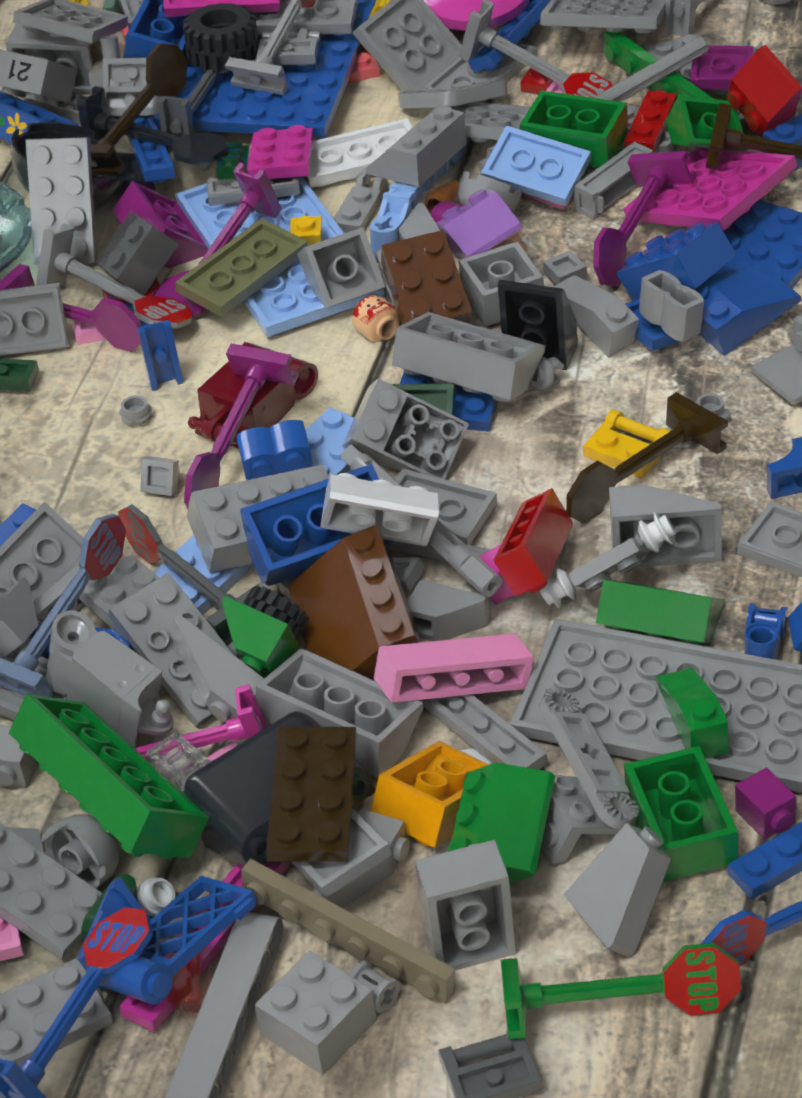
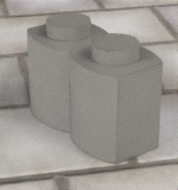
(671, 305)

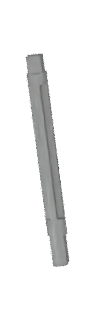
(441, 539)

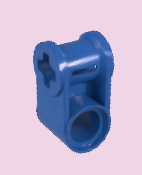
(765, 631)

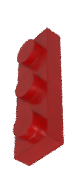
(651, 119)

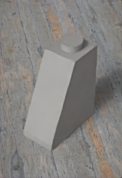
(621, 887)

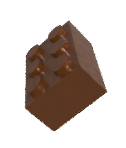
(424, 278)

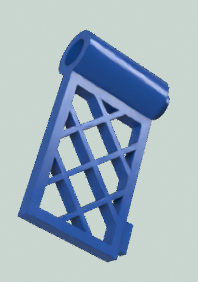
(151, 974)

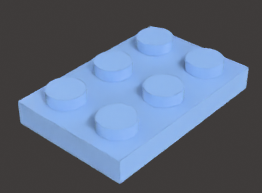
(537, 165)

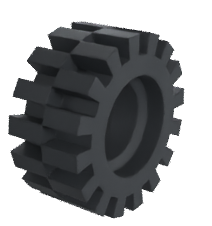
(278, 607)

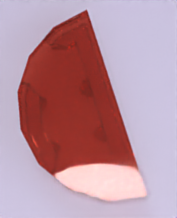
(187, 987)

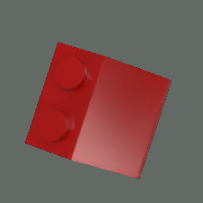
(764, 92)

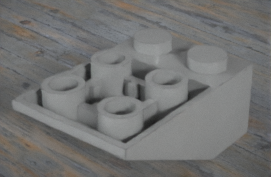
(405, 431)

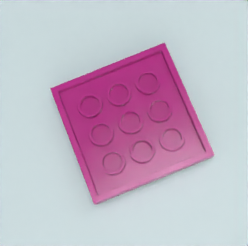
(719, 193)

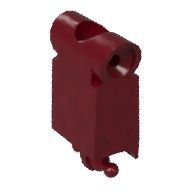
(267, 408)

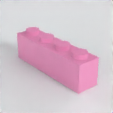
(453, 667)

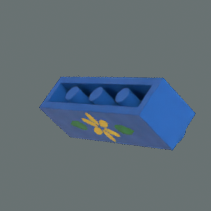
(19, 113)

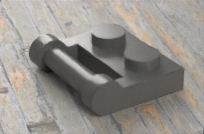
(497, 1077)

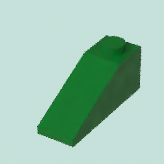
(695, 712)

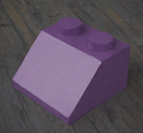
(478, 224)

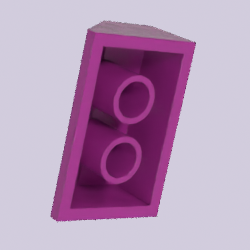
(166, 217)

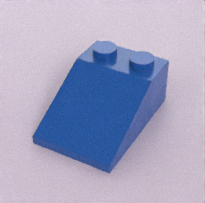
(741, 305)

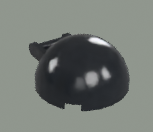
(103, 185)

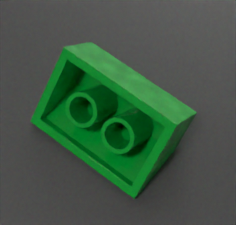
(659, 611)
(507, 807)

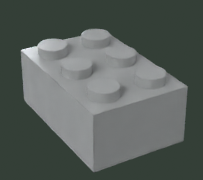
(466, 905)

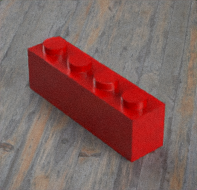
(533, 543)

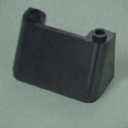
(238, 793)

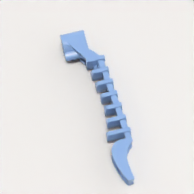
(398, 205)

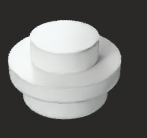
(155, 895)

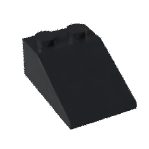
(539, 316)

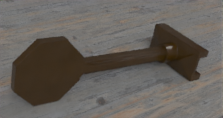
(164, 77)
(724, 138)
(688, 421)

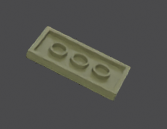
(241, 267)

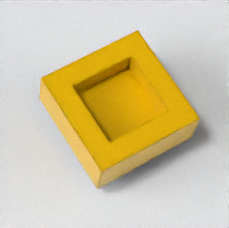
(307, 228)

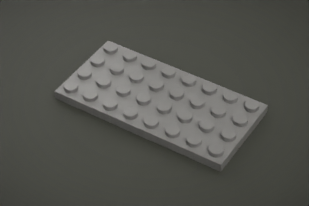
(618, 691)

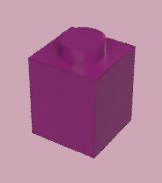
(765, 803)

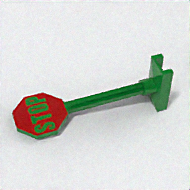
(695, 979)

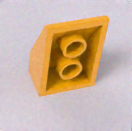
(425, 792)

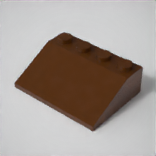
(354, 603)

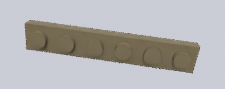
(349, 931)

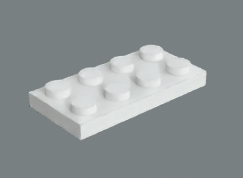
(350, 153)

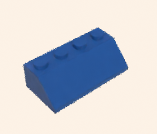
(287, 533)

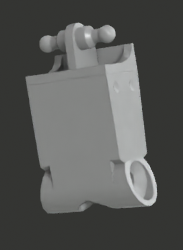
(107, 678)

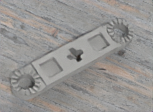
(588, 758)

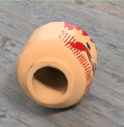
(375, 318)

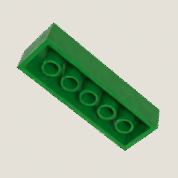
(108, 777)

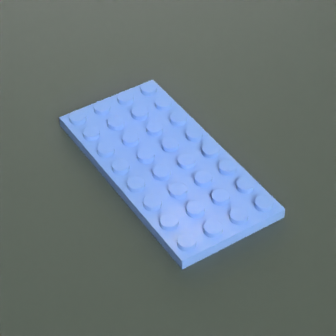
(287, 298)

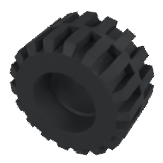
(219, 33)

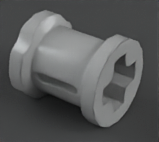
(384, 990)

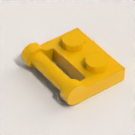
(614, 448)

